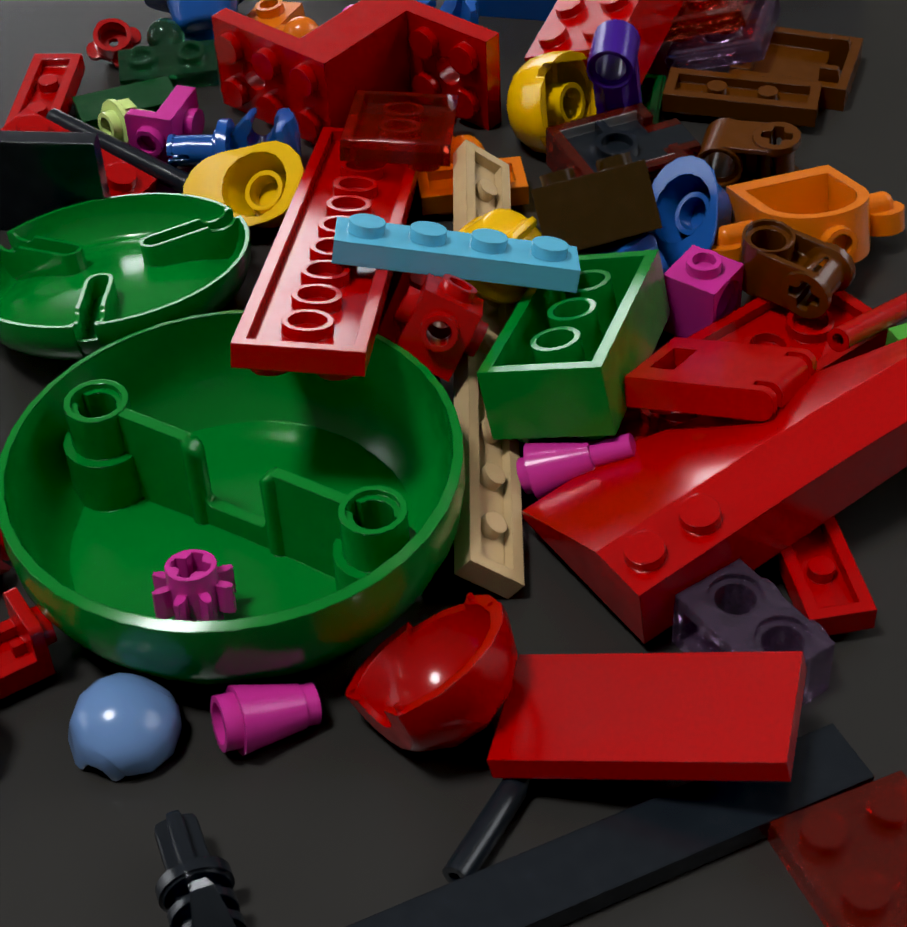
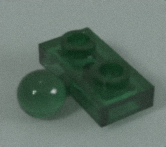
(185, 62)

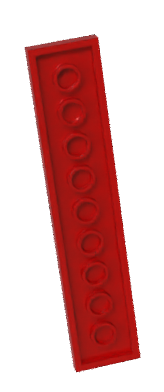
(304, 307)

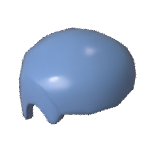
(124, 726)

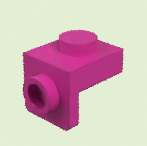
(175, 116)

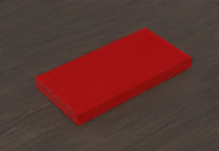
(651, 716)

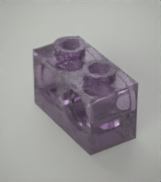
(748, 614)

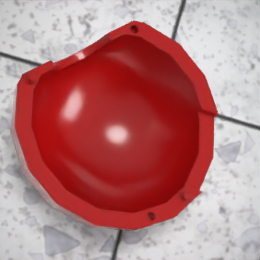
(440, 678)

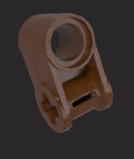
(749, 149)
(786, 267)

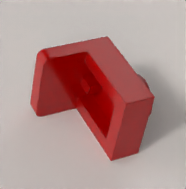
(24, 645)

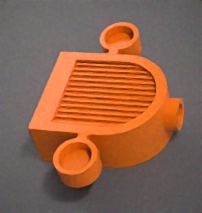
(815, 203)

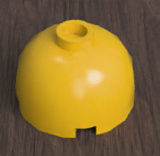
(548, 93)

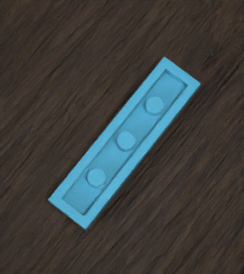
(474, 256)

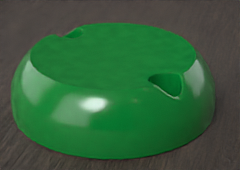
(307, 485)

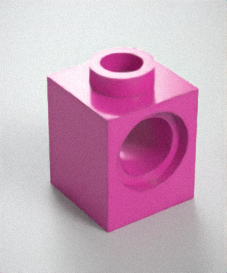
(701, 290)

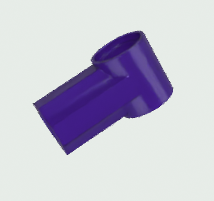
(615, 66)

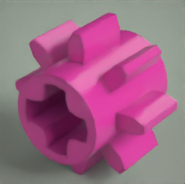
(194, 588)

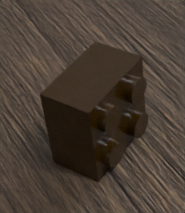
(599, 205)

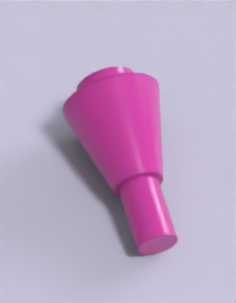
(552, 464)

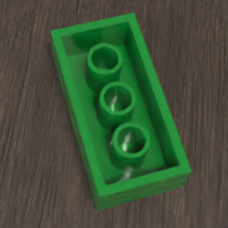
(568, 353)

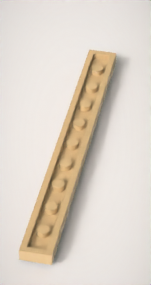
(490, 525)

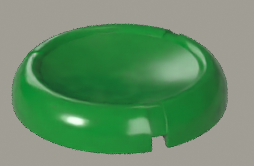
(116, 270)

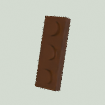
(741, 97)

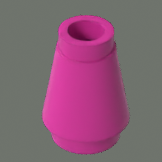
(262, 714)

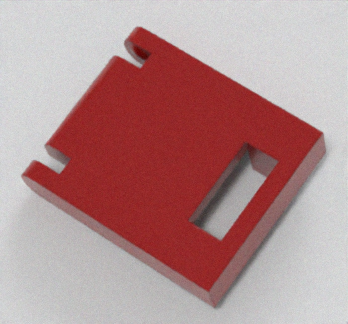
(719, 378)

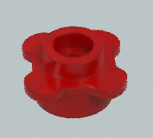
(111, 31)

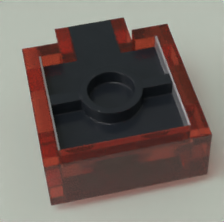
(617, 132)

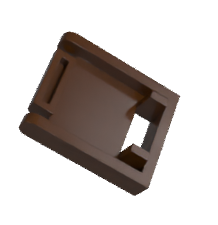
(811, 58)

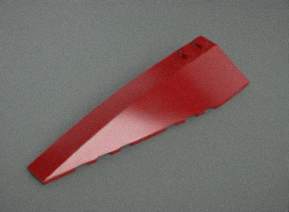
(728, 488)

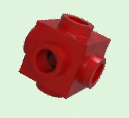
(441, 323)

